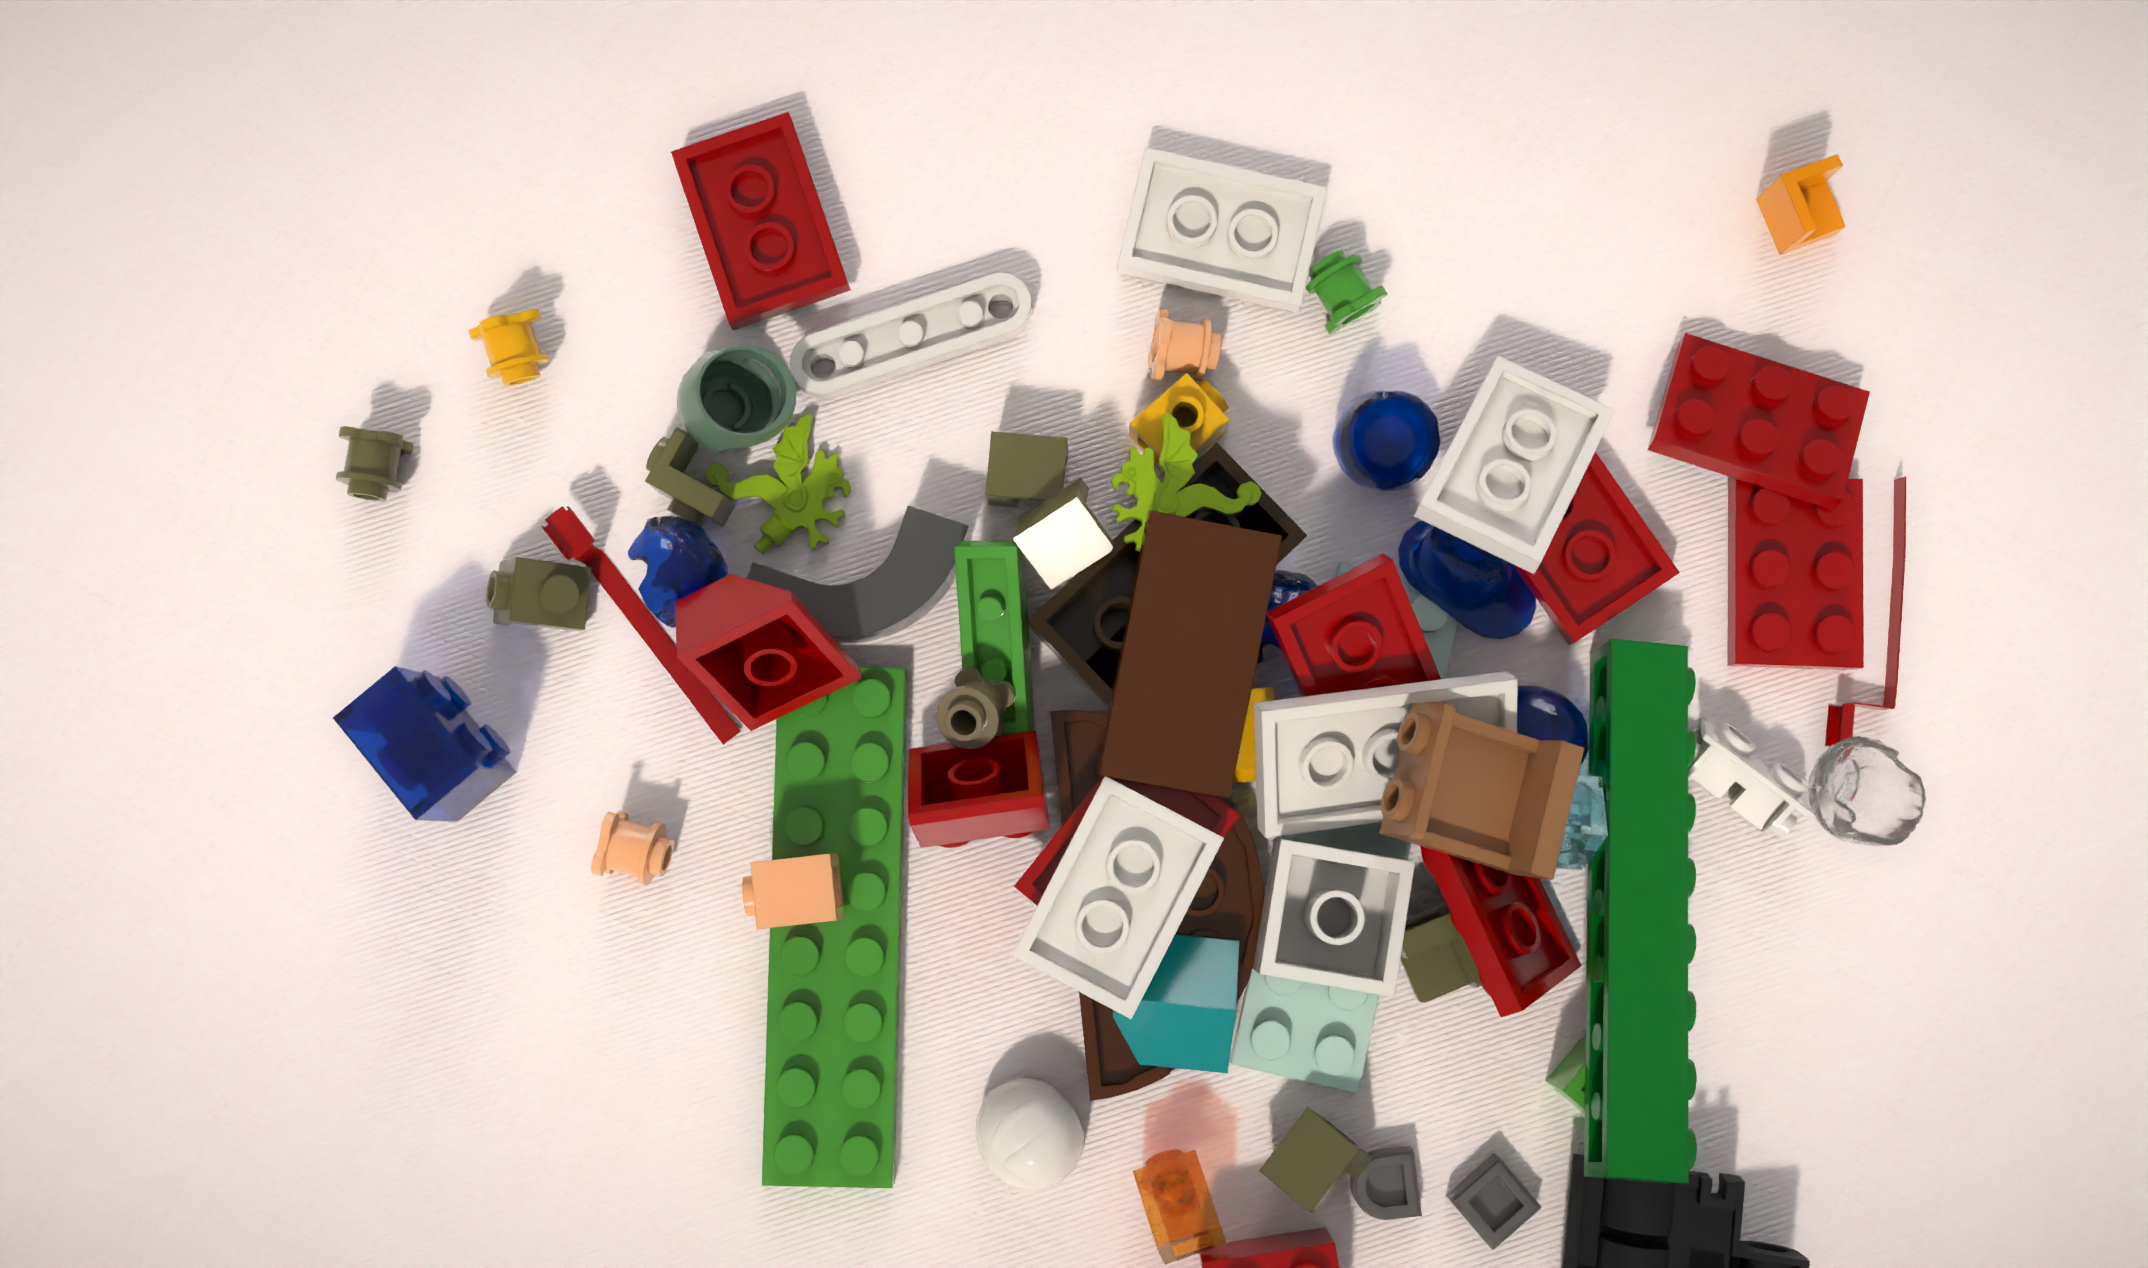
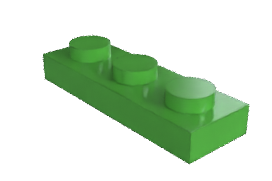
(996, 621)

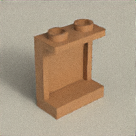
(1480, 791)

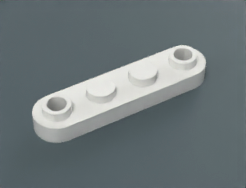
(911, 335)

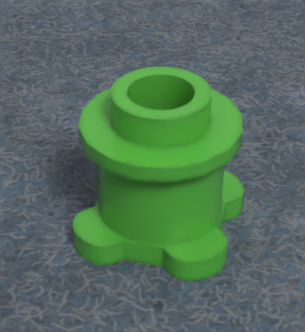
(1343, 289)

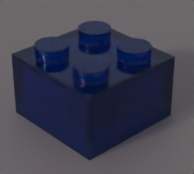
(426, 744)

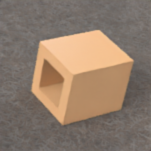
(794, 891)

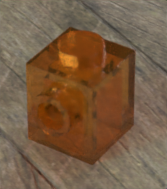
(1178, 1205)

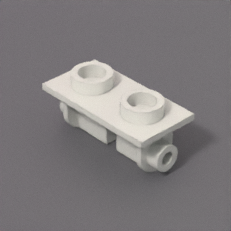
(1767, 791)

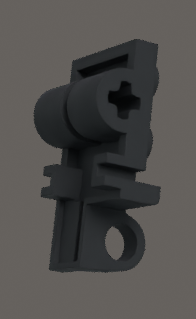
(1663, 1225)

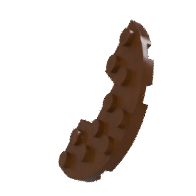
(1223, 907)

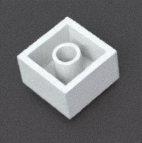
(1334, 917)

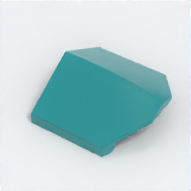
(1187, 1007)

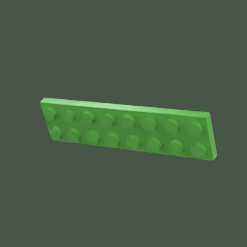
(838, 980)

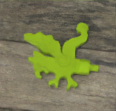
(1167, 497)
(794, 501)

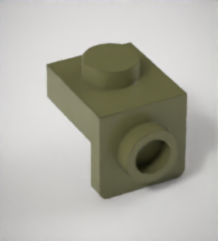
(688, 496)
(539, 594)

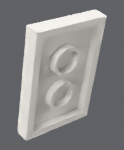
(1221, 229)
(1515, 464)
(1117, 897)

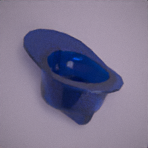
(1466, 582)

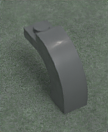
(894, 594)

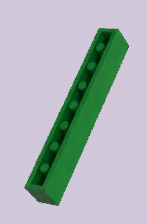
(1639, 917)

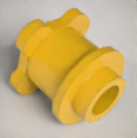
(511, 346)

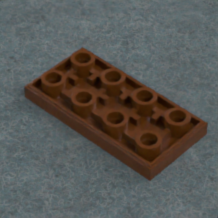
(1189, 654)

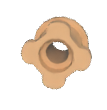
(1183, 347)
(632, 848)

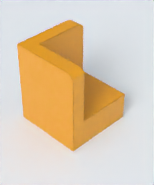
(1801, 206)

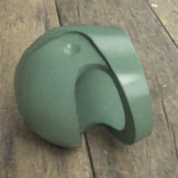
(733, 390)

